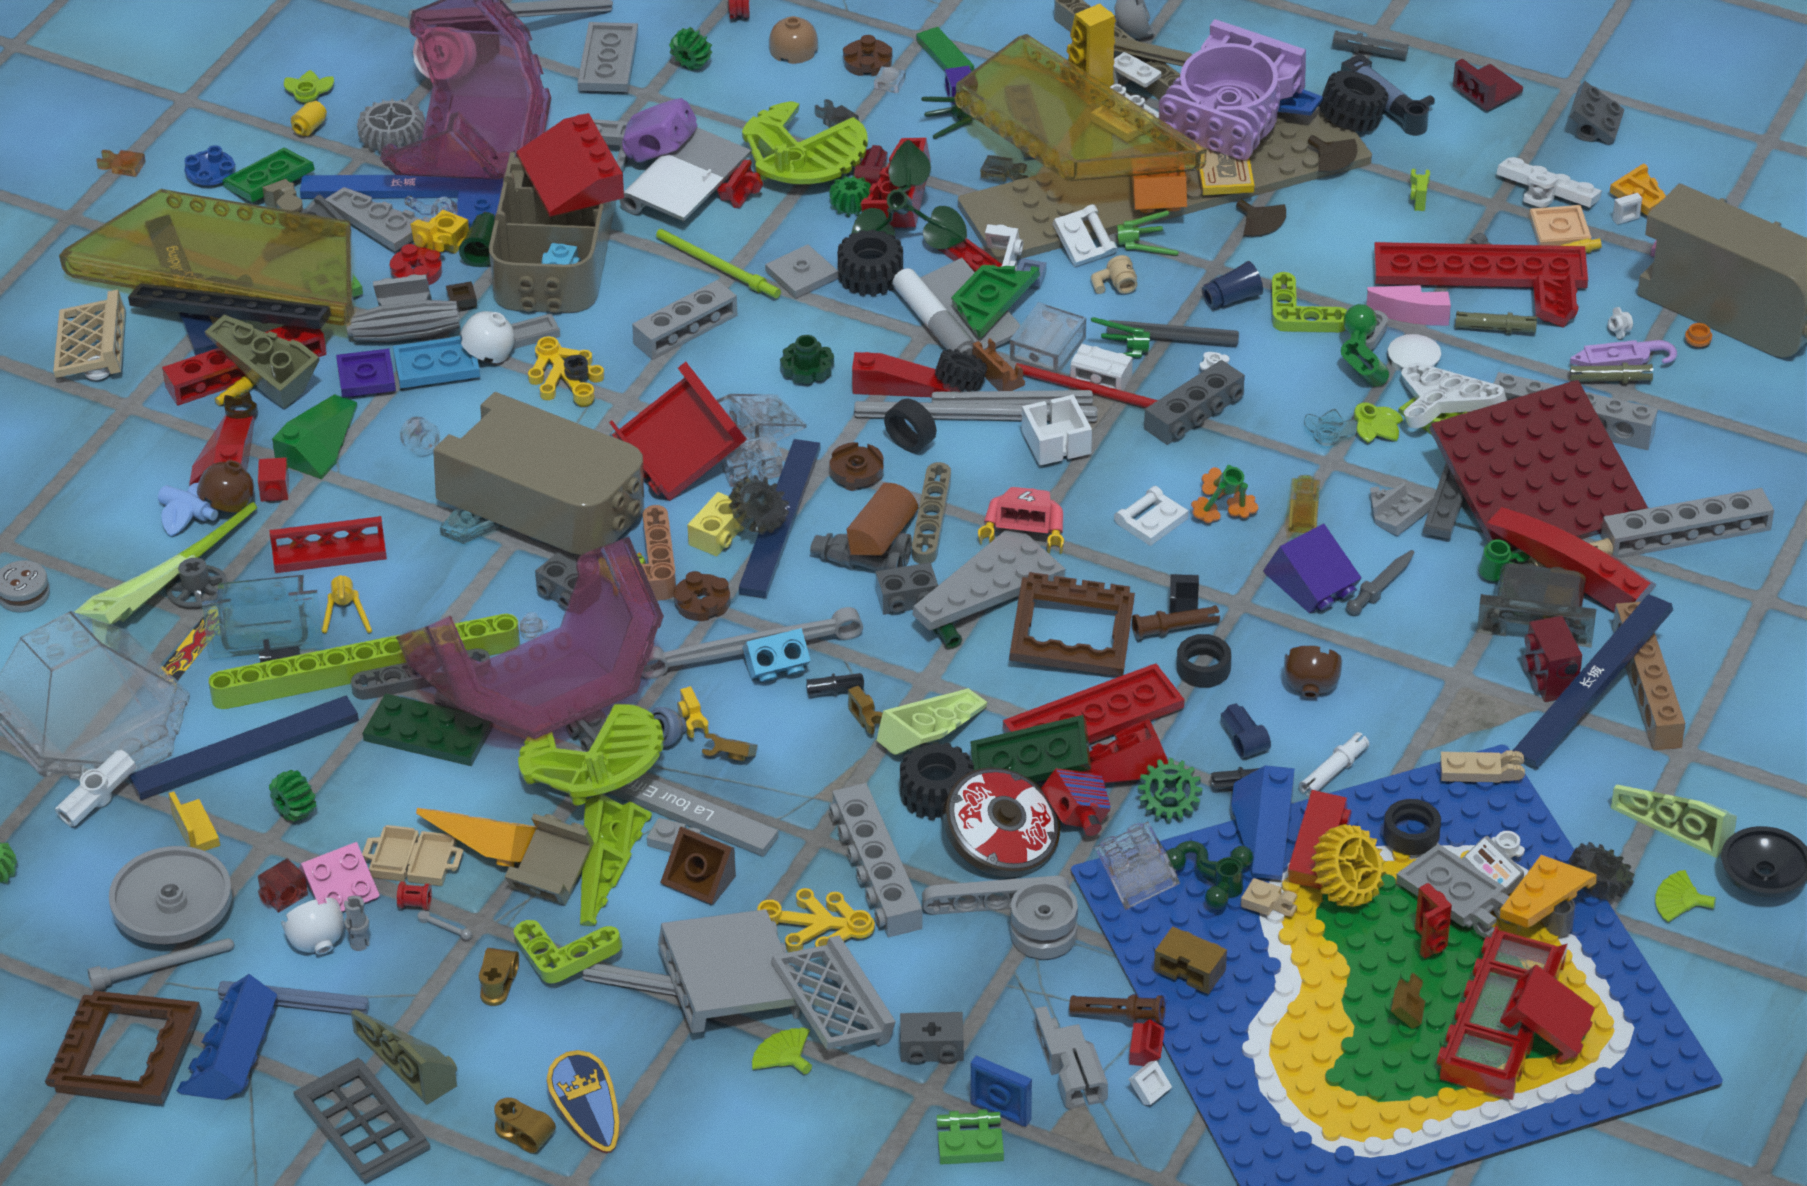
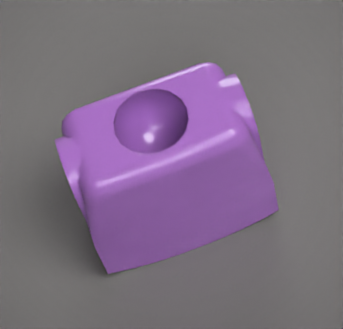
(653, 130)

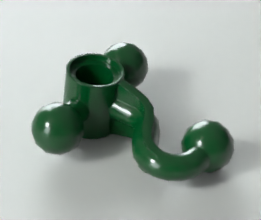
(1225, 874)

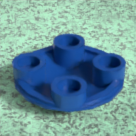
(209, 166)

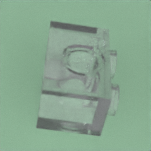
(751, 458)

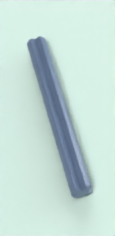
(310, 999)

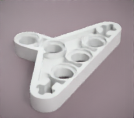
(1445, 392)

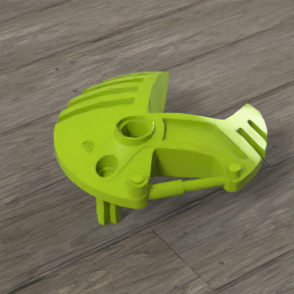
(803, 162)
(620, 754)

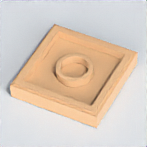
(1559, 225)

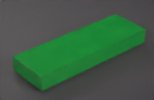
(942, 49)

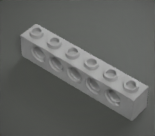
(1624, 421)
(1688, 523)
(876, 860)

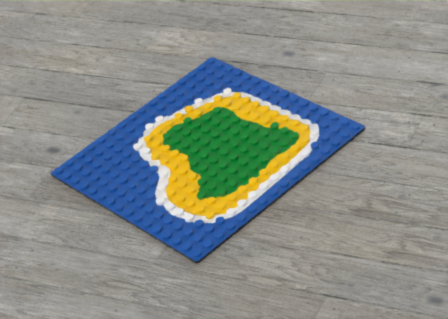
(1298, 1037)

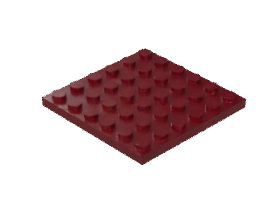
(1539, 459)

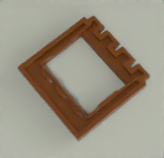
(1055, 652)
(85, 1029)

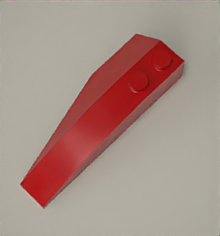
(1606, 576)

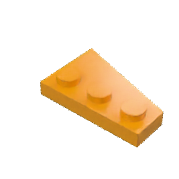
(1542, 889)

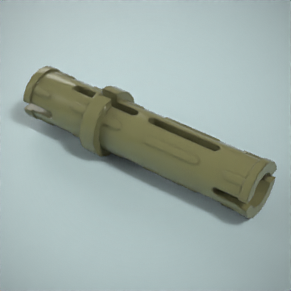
(1486, 321)
(1612, 373)

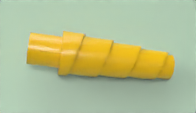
(1589, 244)
(239, 387)

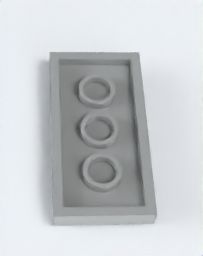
(608, 57)

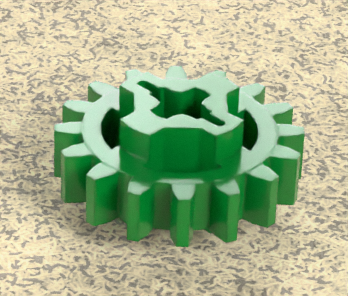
(1163, 779)

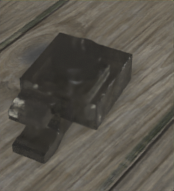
(999, 168)

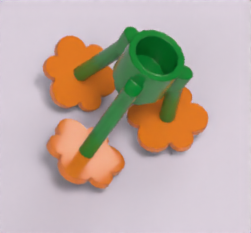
(1224, 483)

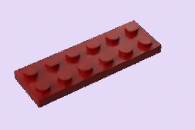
(1109, 705)

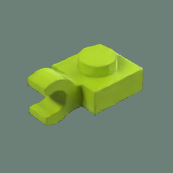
(1419, 188)

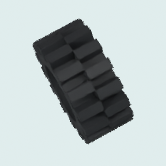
(960, 370)

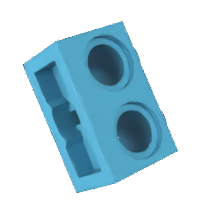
(774, 647)

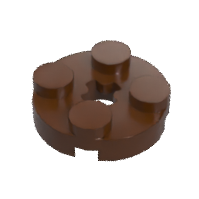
(867, 56)
(854, 477)
(699, 584)

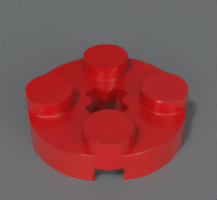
(424, 260)

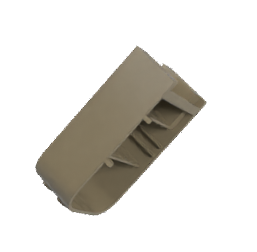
(526, 232)
(1728, 271)
(542, 476)

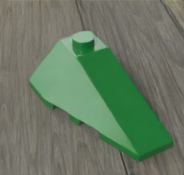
(315, 436)

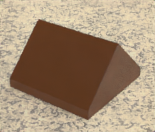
(699, 866)

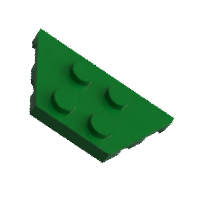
(990, 294)

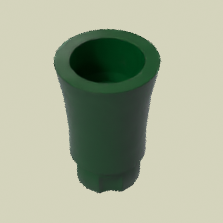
(475, 246)

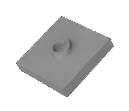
(801, 271)

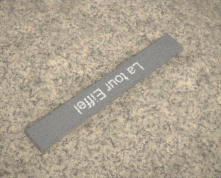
(698, 814)

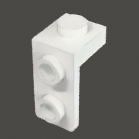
(1130, 68)
(1006, 239)

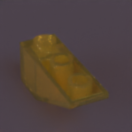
(1303, 504)

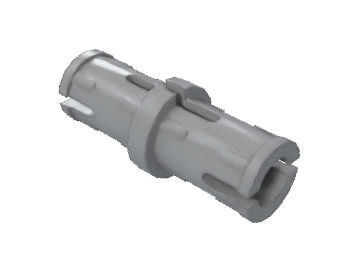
(356, 923)

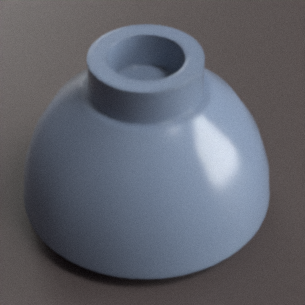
(671, 724)

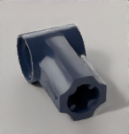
(1246, 735)

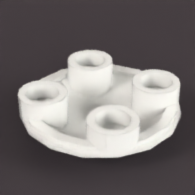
(1413, 349)

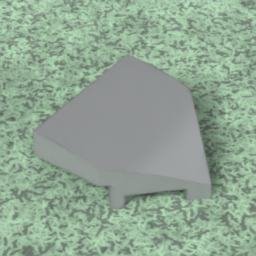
(1397, 508)

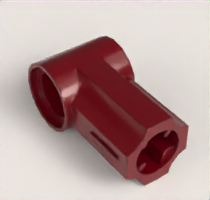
(872, 164)

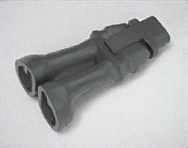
(838, 552)

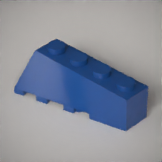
(231, 1041)

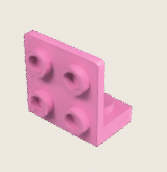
(340, 875)

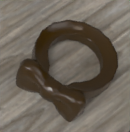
(246, 400)

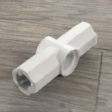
(95, 788)

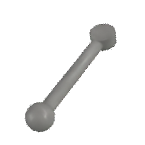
(424, 917)

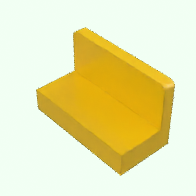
(194, 823)

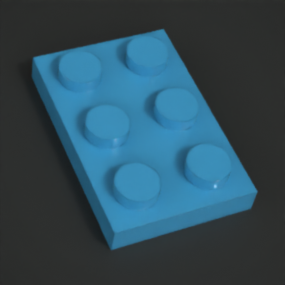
(434, 362)

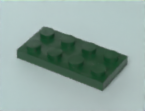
(427, 729)
(1036, 749)

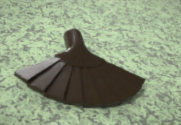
(1334, 155)
(1262, 219)

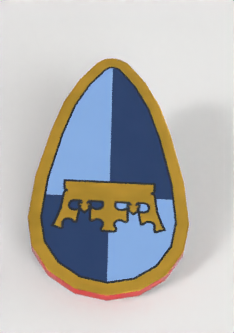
(585, 1097)

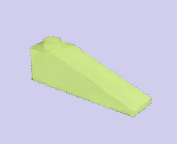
(926, 720)
(1684, 819)

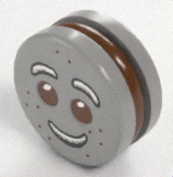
(23, 586)

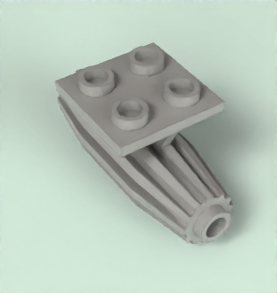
(403, 312)

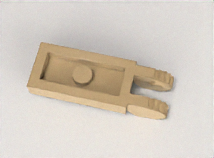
(1481, 766)

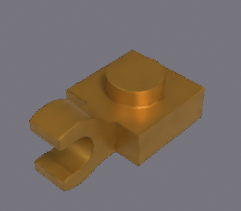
(863, 709)
(737, 749)
(1407, 1003)

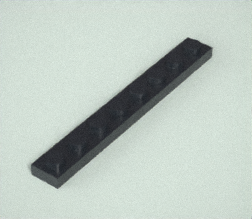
(235, 306)

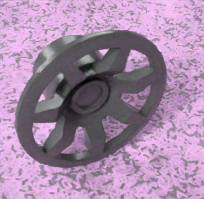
(194, 580)

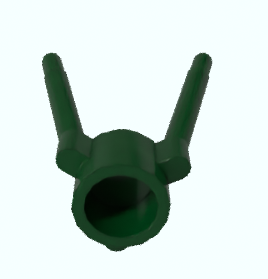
(957, 113)

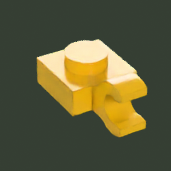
(427, 236)
(691, 710)

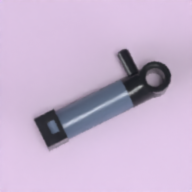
(1410, 112)

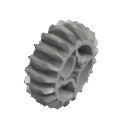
(390, 124)

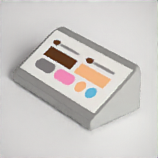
(1495, 863)

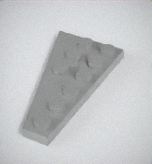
(986, 579)

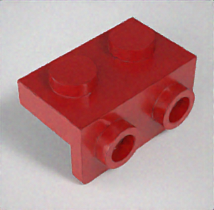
(1554, 300)
(1432, 920)

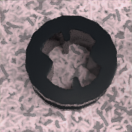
(576, 367)

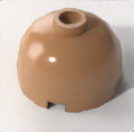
(793, 40)

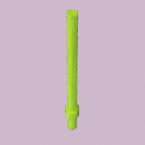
(755, 281)

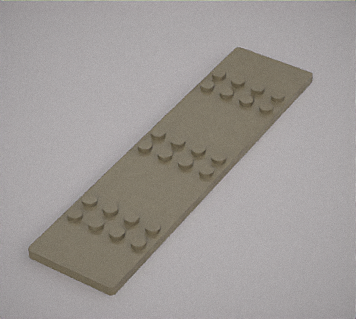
(1035, 201)

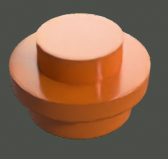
(1698, 335)

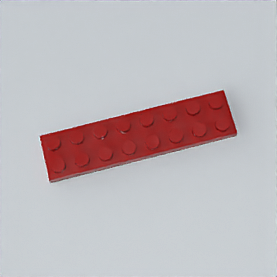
(1477, 264)

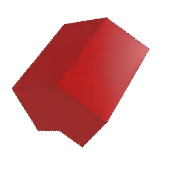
(1146, 1043)

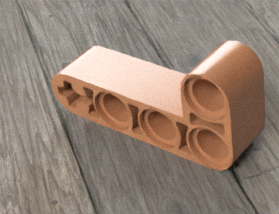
(659, 551)

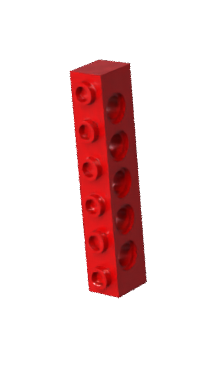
(217, 372)

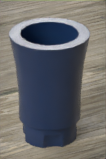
(1233, 286)

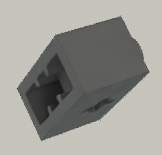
(932, 1037)

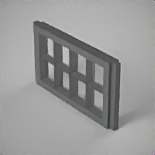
(390, 1158)

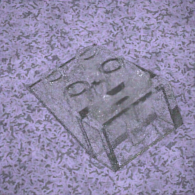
(761, 415)
(1136, 864)

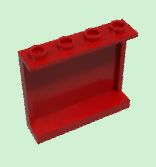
(681, 435)

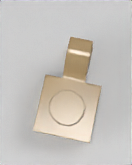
(1267, 897)

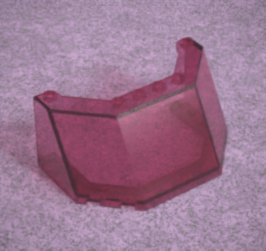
(483, 91)
(563, 673)

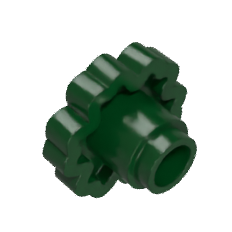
(807, 360)

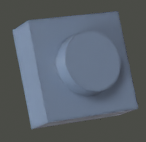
(1025, 265)

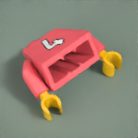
(1025, 511)

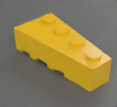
(1093, 43)

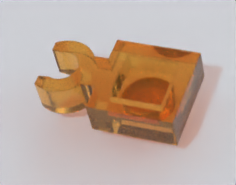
(123, 163)

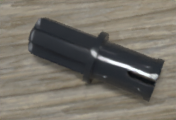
(833, 684)
(1226, 779)

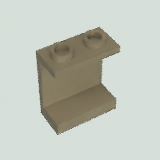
(552, 859)

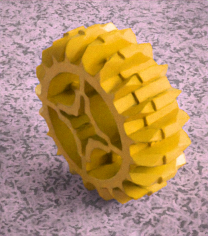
(1348, 865)

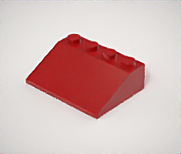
(572, 166)

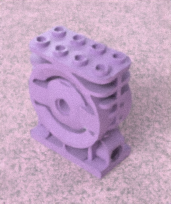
(1233, 89)

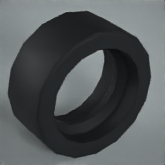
(919, 419)
(1203, 675)
(1412, 810)

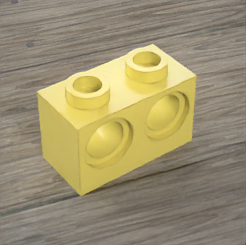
(713, 526)

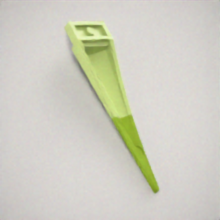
(131, 595)

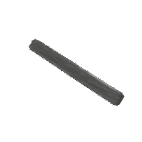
(1182, 333)

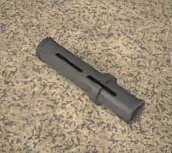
(1341, 39)

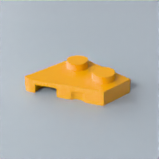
(1639, 182)

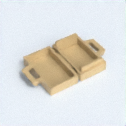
(405, 854)

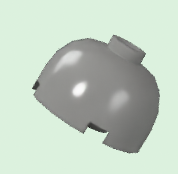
(1133, 18)

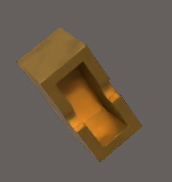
(1191, 959)

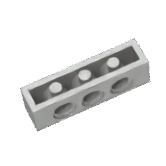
(684, 319)

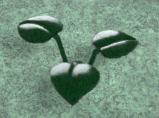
(910, 168)

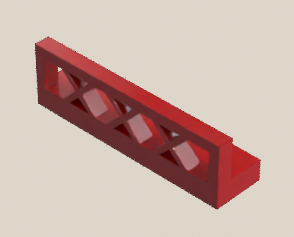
(328, 549)

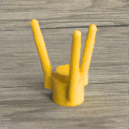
(342, 593)

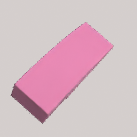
(1410, 304)

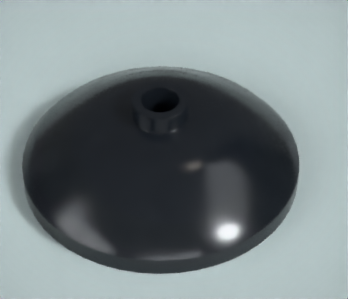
(1765, 861)

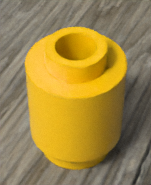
(308, 118)

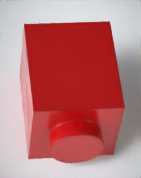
(273, 479)

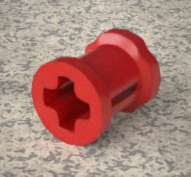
(414, 895)

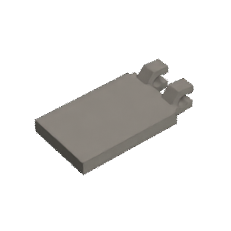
(1463, 885)

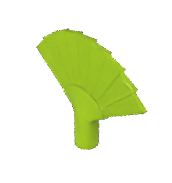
(1679, 895)
(783, 1050)

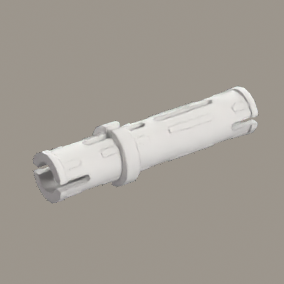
(1342, 758)

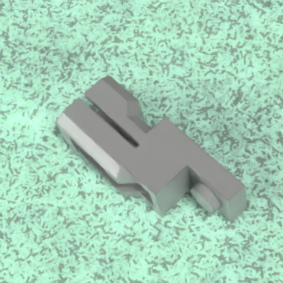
(1072, 1059)

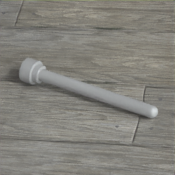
(102, 977)

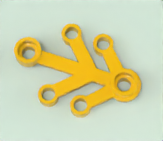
(550, 350)
(853, 924)

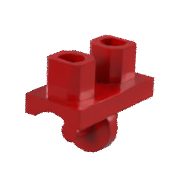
(740, 185)

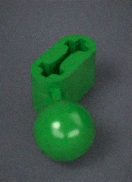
(1360, 322)

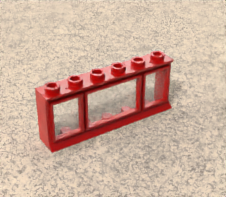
(1480, 1047)

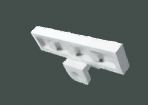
(1545, 185)

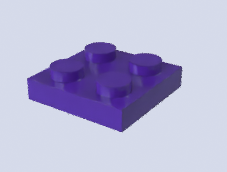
(365, 372)

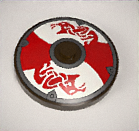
(1001, 822)

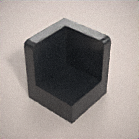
(1183, 592)

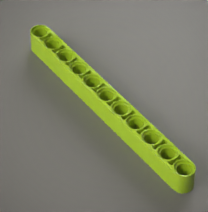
(339, 664)

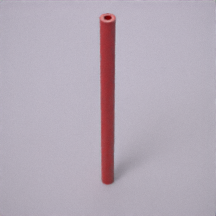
(1078, 384)

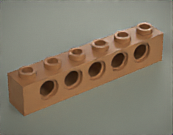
(1653, 689)

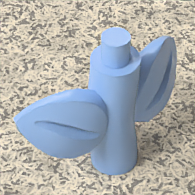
(182, 506)

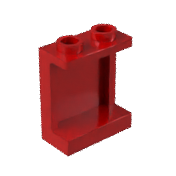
(1549, 1011)

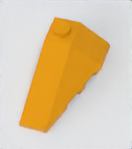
(487, 836)

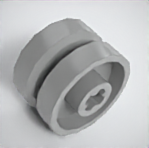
(1044, 919)

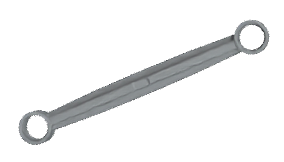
(733, 645)

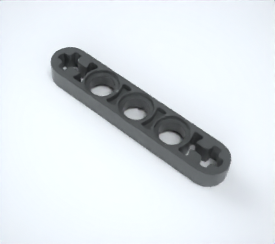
(405, 672)

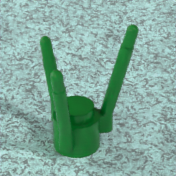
(1136, 339)

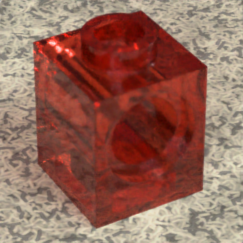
(282, 885)

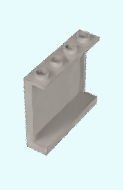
(725, 965)

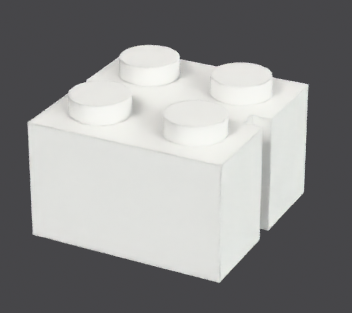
(1064, 436)

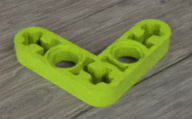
(1291, 318)
(605, 940)

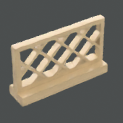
(109, 334)

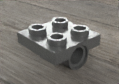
(1595, 114)

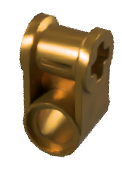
(497, 975)
(523, 1126)

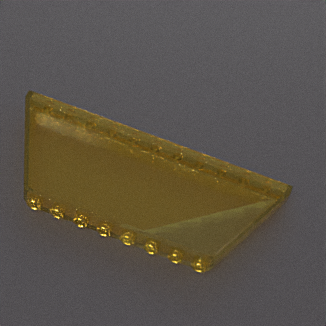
(1071, 117)
(221, 249)

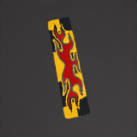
(187, 651)

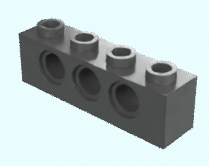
(1194, 402)

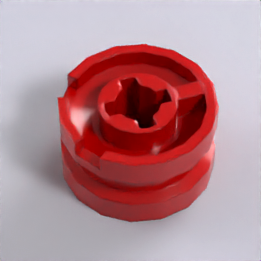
(738, 8)

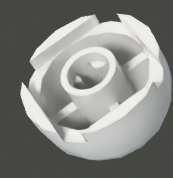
(488, 336)
(315, 926)

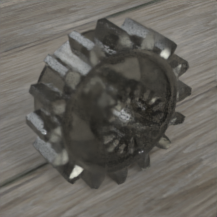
(758, 505)
(1612, 874)

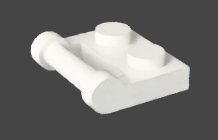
(1077, 239)
(1156, 522)

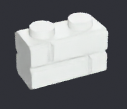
(1102, 367)

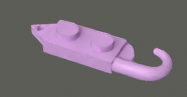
(1616, 353)

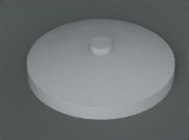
(170, 895)

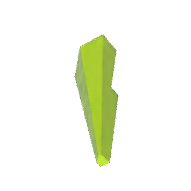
(614, 832)

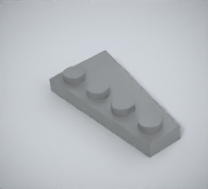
(375, 219)

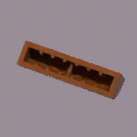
(881, 520)

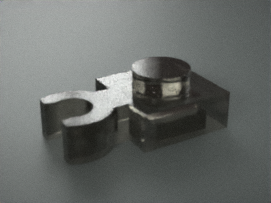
(832, 115)

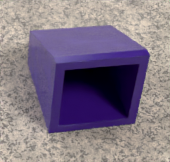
(1313, 570)

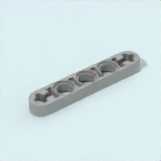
(980, 893)

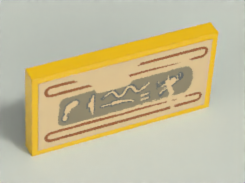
(1225, 175)

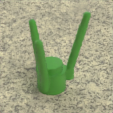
(1129, 233)

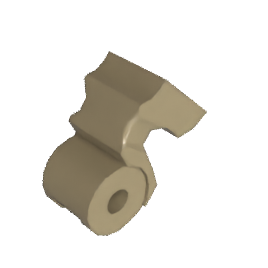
(282, 196)

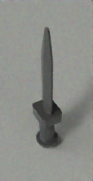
(1371, 591)

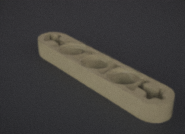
(931, 522)

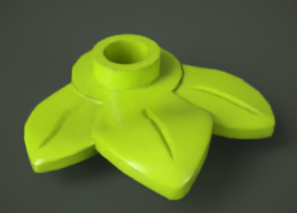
(308, 86)
(1377, 421)

